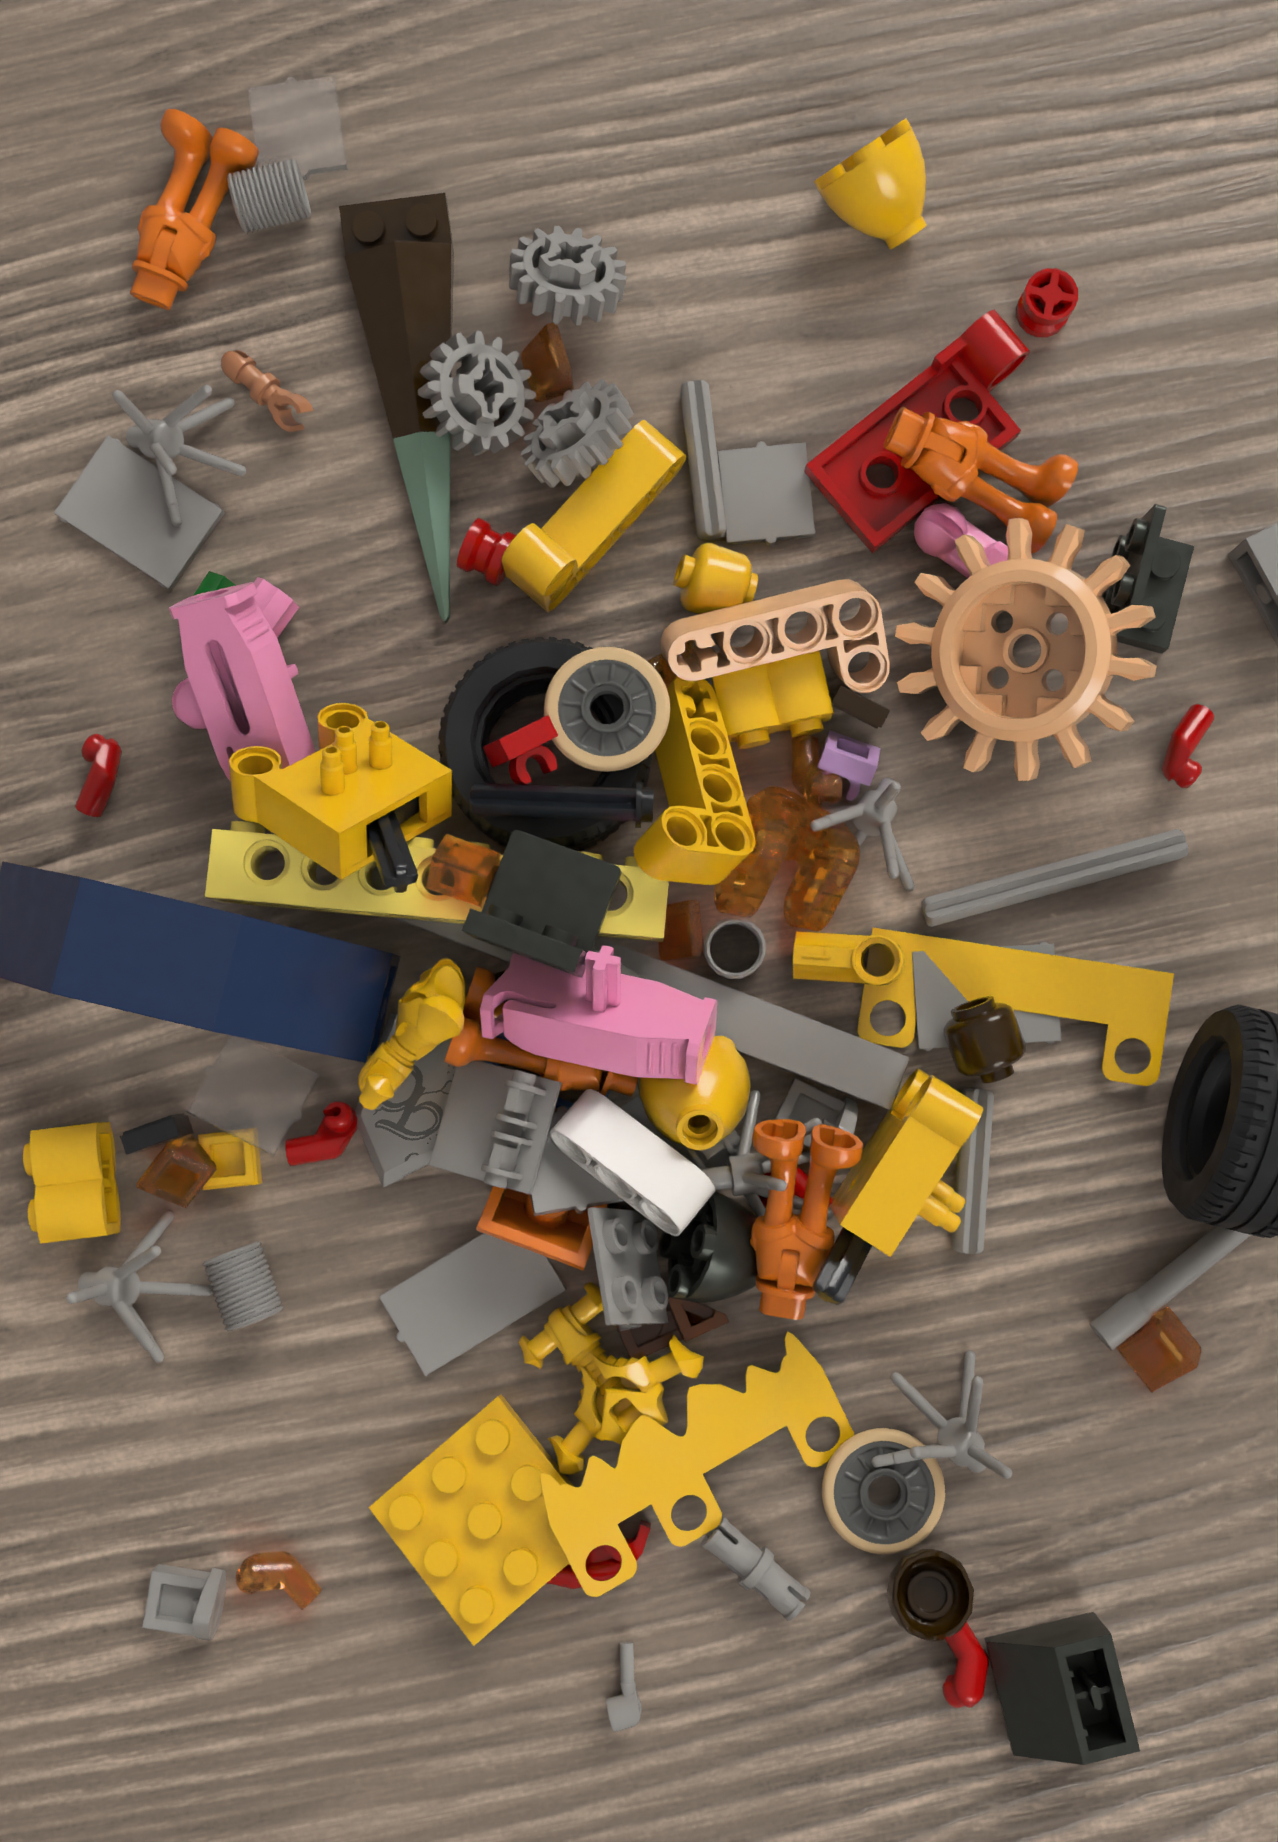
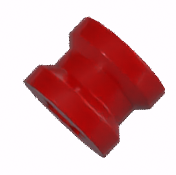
(1056, 293)
(484, 550)

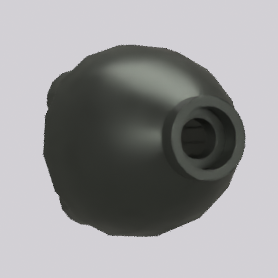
(712, 1253)

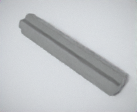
(703, 460)
(973, 1176)

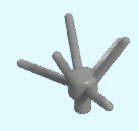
(165, 440)
(873, 818)
(747, 1170)
(121, 1287)
(957, 1436)

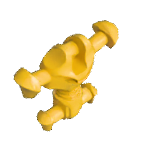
(426, 1017)
(613, 1388)

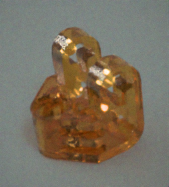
(784, 834)

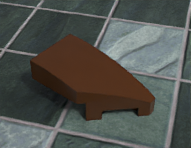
(685, 1321)

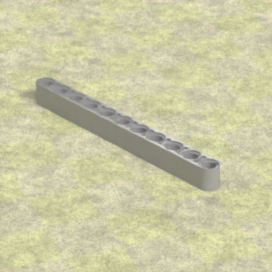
(752, 1024)

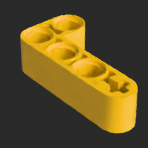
(560, 554)
(707, 817)

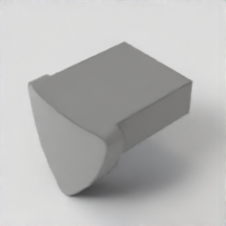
(806, 1102)
(185, 1601)

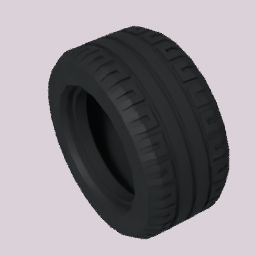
(475, 708)
(1225, 1124)

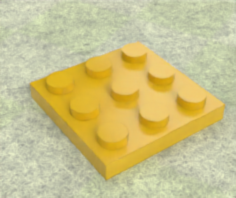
(478, 1519)

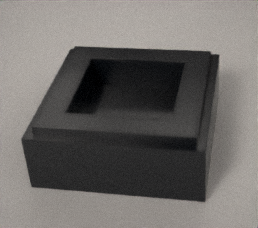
(156, 1133)

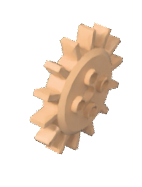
(971, 647)

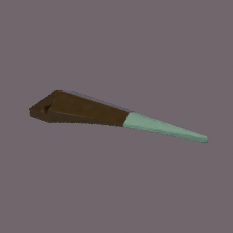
(404, 292)

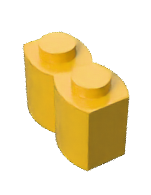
(774, 699)
(73, 1182)

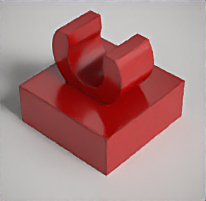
(522, 745)

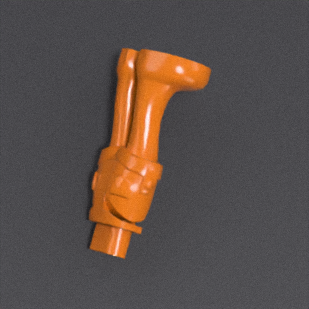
(178, 241)
(949, 459)
(471, 1047)
(788, 1244)

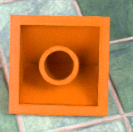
(557, 1235)

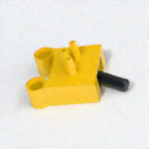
(349, 799)
(899, 1179)

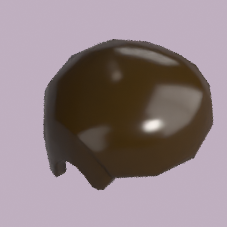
(930, 1594)

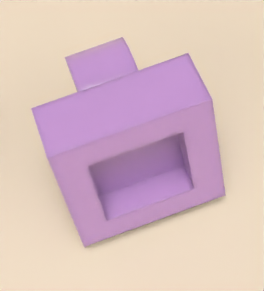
(850, 760)

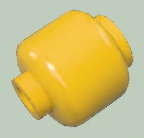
(714, 579)

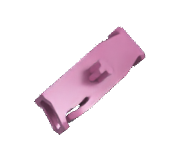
(240, 675)
(601, 1018)

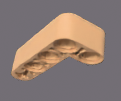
(771, 643)

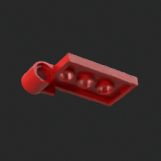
(963, 369)

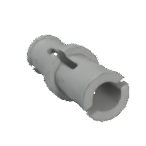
(756, 1569)

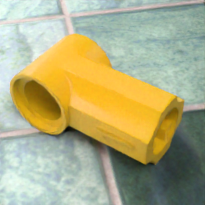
(841, 957)

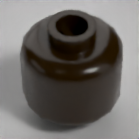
(984, 1039)

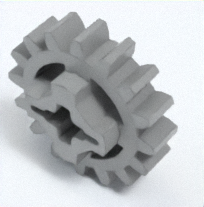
(567, 275)
(477, 393)
(577, 433)

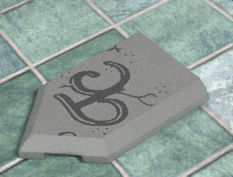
(405, 1127)

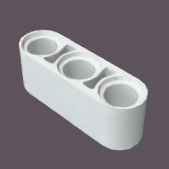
(632, 1162)

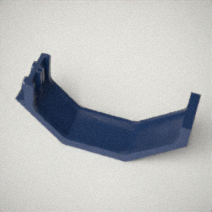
(192, 964)

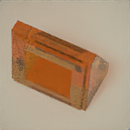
(548, 364)
(682, 932)
(1161, 1350)

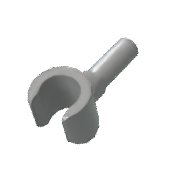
(625, 1709)

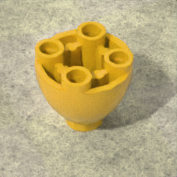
(880, 187)
(702, 1112)

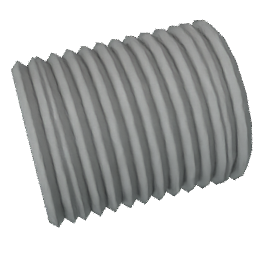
(269, 195)
(735, 921)
(243, 1286)

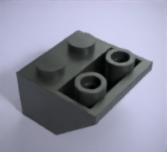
(1062, 1691)

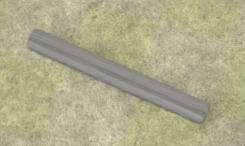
(1054, 877)

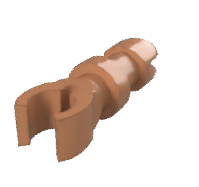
(265, 389)

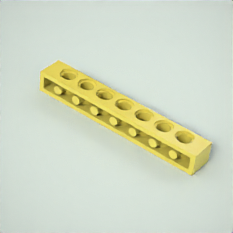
(237, 879)

